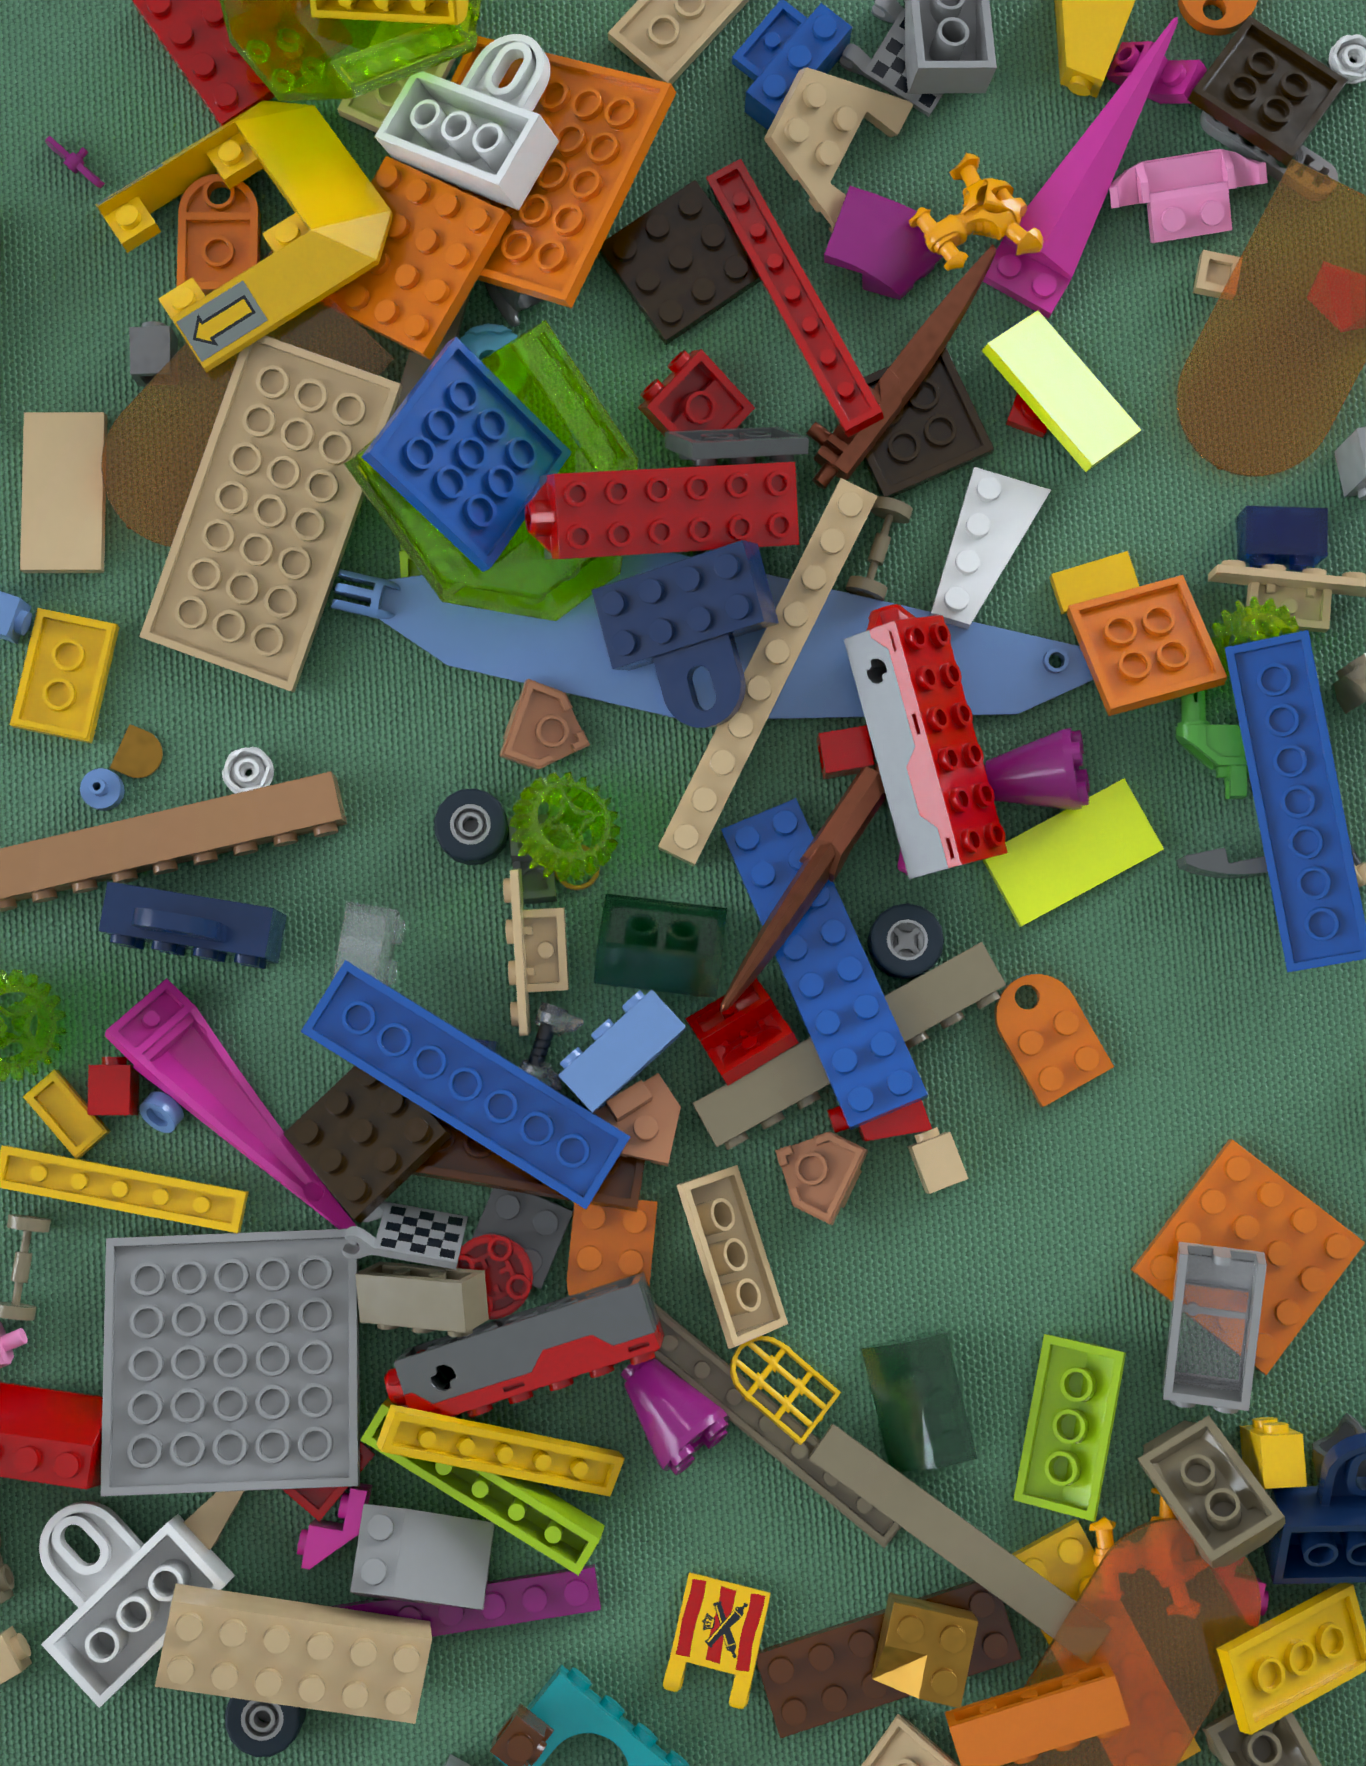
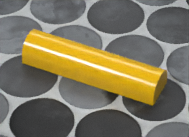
(412, 11)

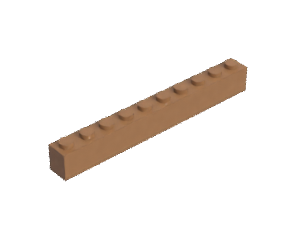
(170, 838)

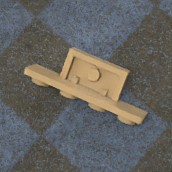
(1304, 592)
(538, 950)

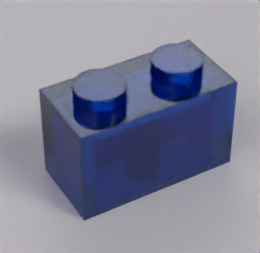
(1282, 536)

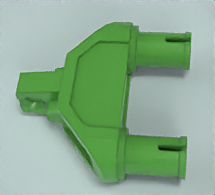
(1213, 745)

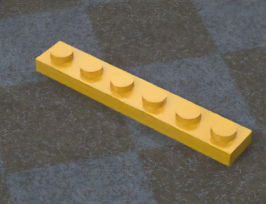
(122, 1189)
(499, 1450)

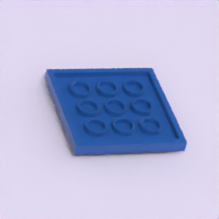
(466, 454)

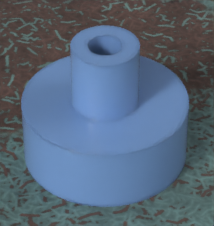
(108, 795)
(161, 1112)

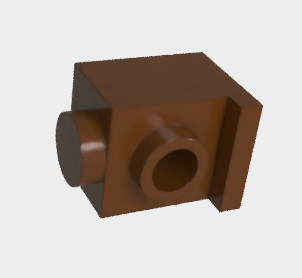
(521, 1738)

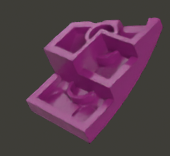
(879, 242)

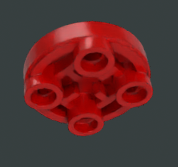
(506, 1271)

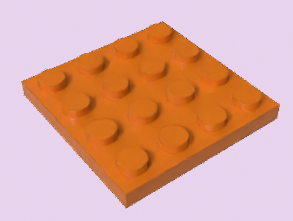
(428, 260)
(1254, 1209)

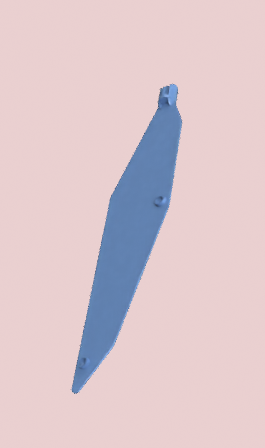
(999, 667)

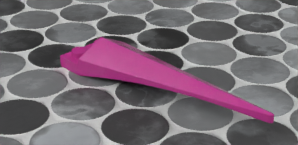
(1074, 195)
(186, 1061)

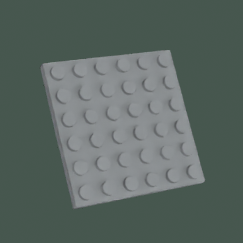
(230, 1363)

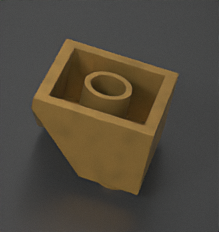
(925, 1649)

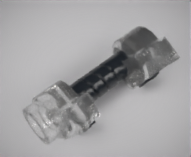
(551, 1022)

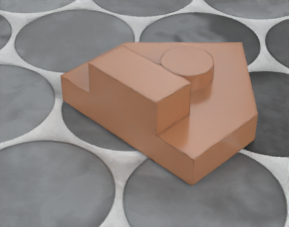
(541, 727)
(648, 1115)
(821, 1173)

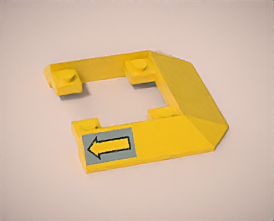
(317, 250)

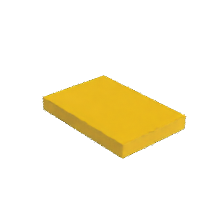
(64, 675)

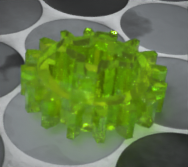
(1251, 622)

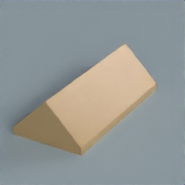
(732, 1255)

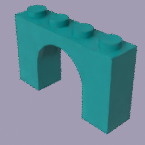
(575, 1709)

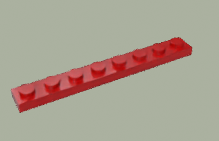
(795, 298)

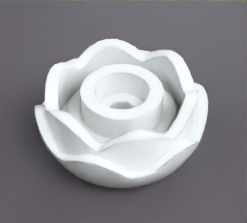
(1342, 51)
(243, 760)

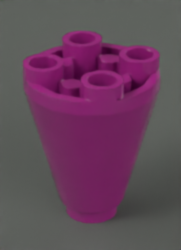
(1042, 772)
(673, 1414)

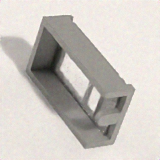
(1214, 1327)

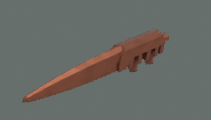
(843, 454)
(820, 863)

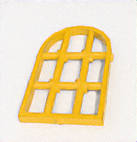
(798, 1383)

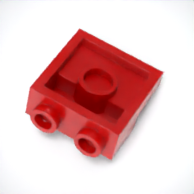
(694, 397)

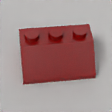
(50, 1436)

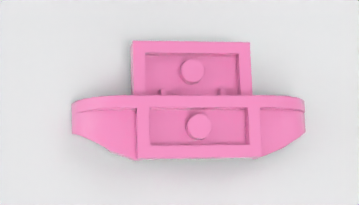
(1186, 191)

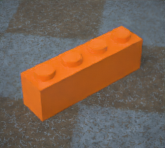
(1039, 1718)

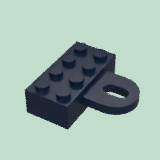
(689, 620)
(194, 923)
(1323, 1523)

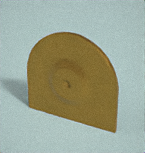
(138, 753)

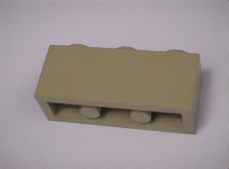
(422, 1298)

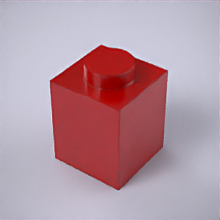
(845, 751)
(113, 1088)

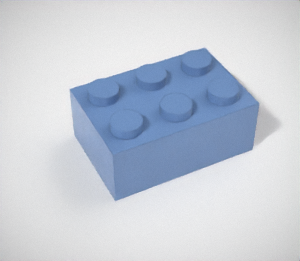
(621, 1050)

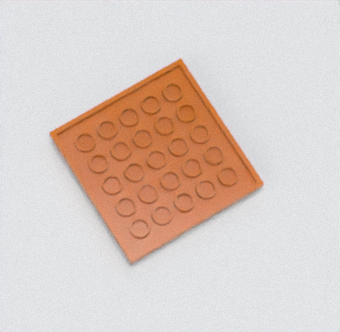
(603, 134)

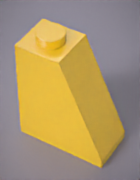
(1088, 40)

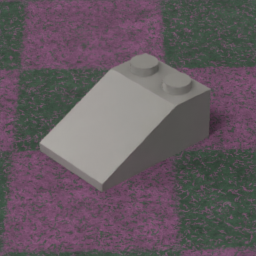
(948, 46)
(422, 1557)

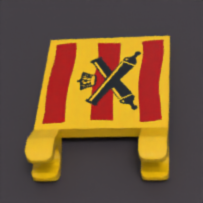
(718, 1630)

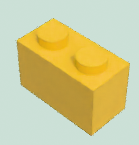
(1274, 1453)

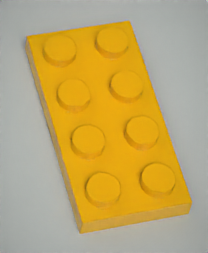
(1294, 1657)

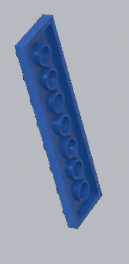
(1298, 801)
(827, 972)
(466, 1084)

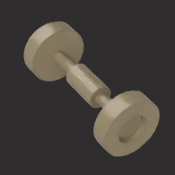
(892, 511)
(21, 1267)

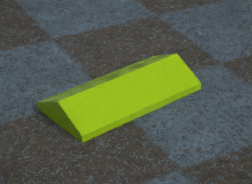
(1069, 1426)

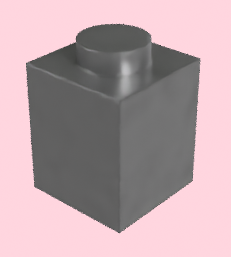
(150, 350)

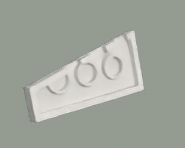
(986, 535)

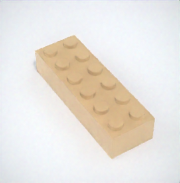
(294, 1653)

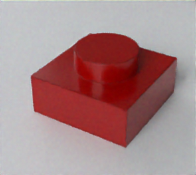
(1025, 419)

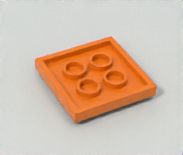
(1146, 645)

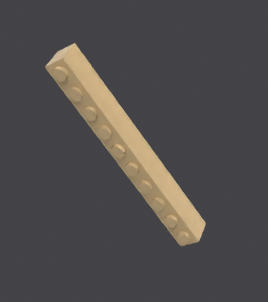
(768, 671)

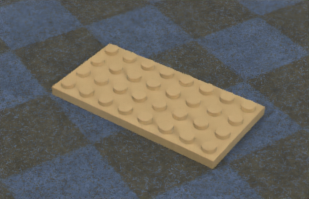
(269, 512)

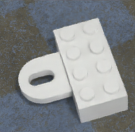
(474, 130)
(122, 1595)

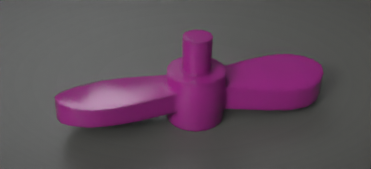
(74, 161)

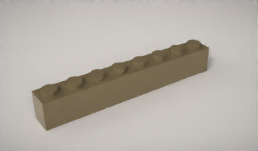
(798, 1072)

